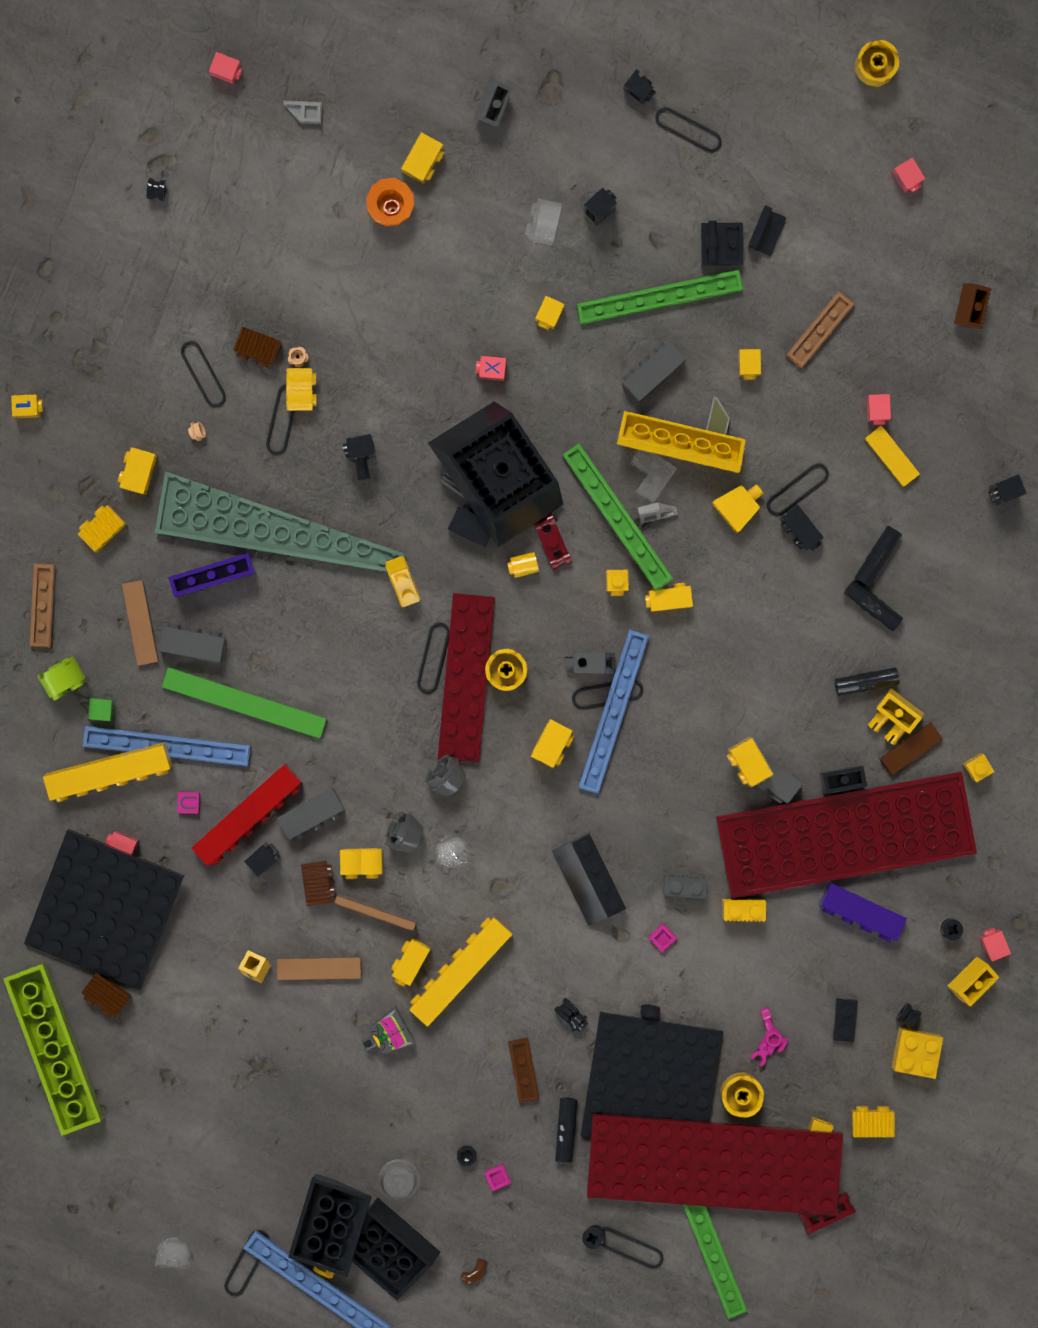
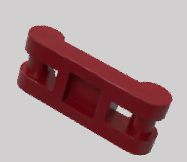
(552, 542)
(825, 1220)

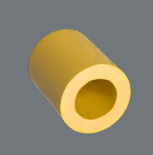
(523, 565)

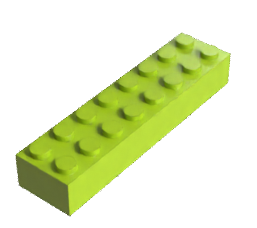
(53, 1048)

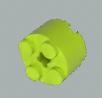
(61, 677)

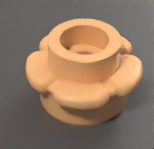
(297, 351)
(197, 431)

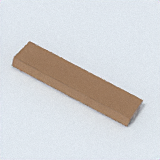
(820, 329)
(42, 605)
(140, 622)
(375, 912)
(318, 968)

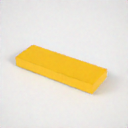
(892, 456)

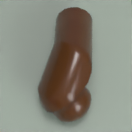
(474, 1276)

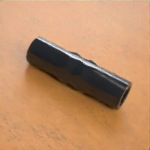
(878, 556)
(873, 605)
(867, 681)
(566, 1130)

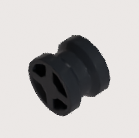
(156, 189)
(947, 927)
(566, 1010)
(908, 1015)
(598, 1235)

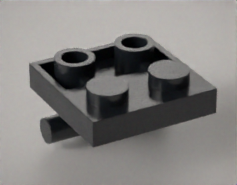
(721, 243)

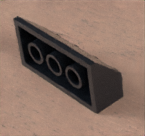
(589, 879)

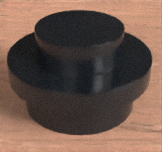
(578, 1022)

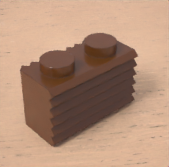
(972, 306)
(257, 346)
(317, 883)
(106, 995)

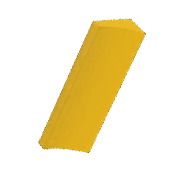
(681, 441)

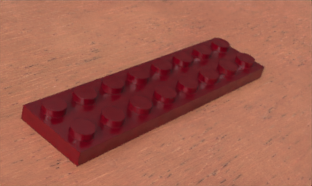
(466, 677)

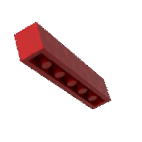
(246, 815)

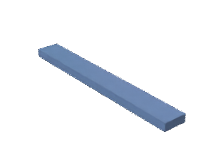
(613, 711)
(178, 746)
(312, 1283)

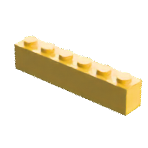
(108, 771)
(460, 970)

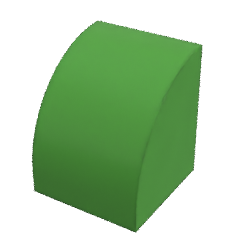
(101, 709)

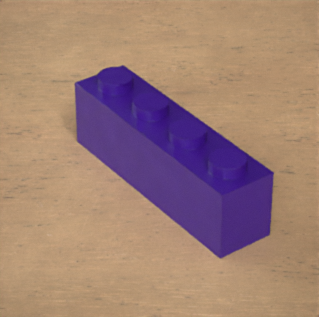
(212, 575)
(862, 911)

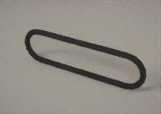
(684, 137)
(195, 378)
(272, 423)
(801, 497)
(425, 654)
(603, 703)
(637, 1241)
(235, 1265)

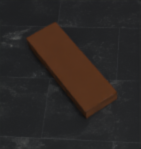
(911, 748)
(523, 1070)

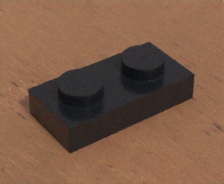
(845, 1020)

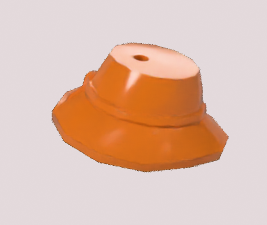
(387, 196)

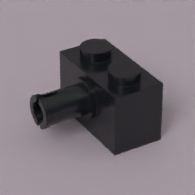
(359, 450)

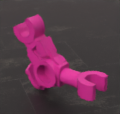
(771, 1039)

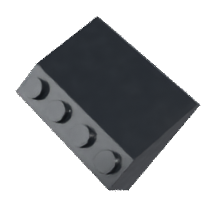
(330, 1225)
(392, 1250)

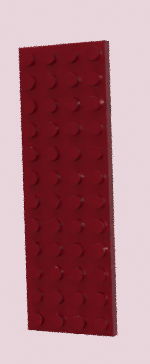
(846, 835)
(714, 1164)

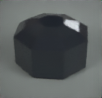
(650, 1011)
(466, 1155)

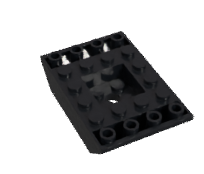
(506, 501)

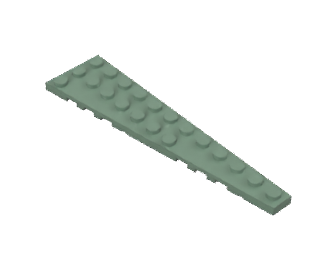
(222, 518)

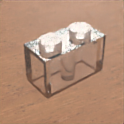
(544, 222)

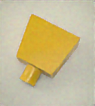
(738, 506)

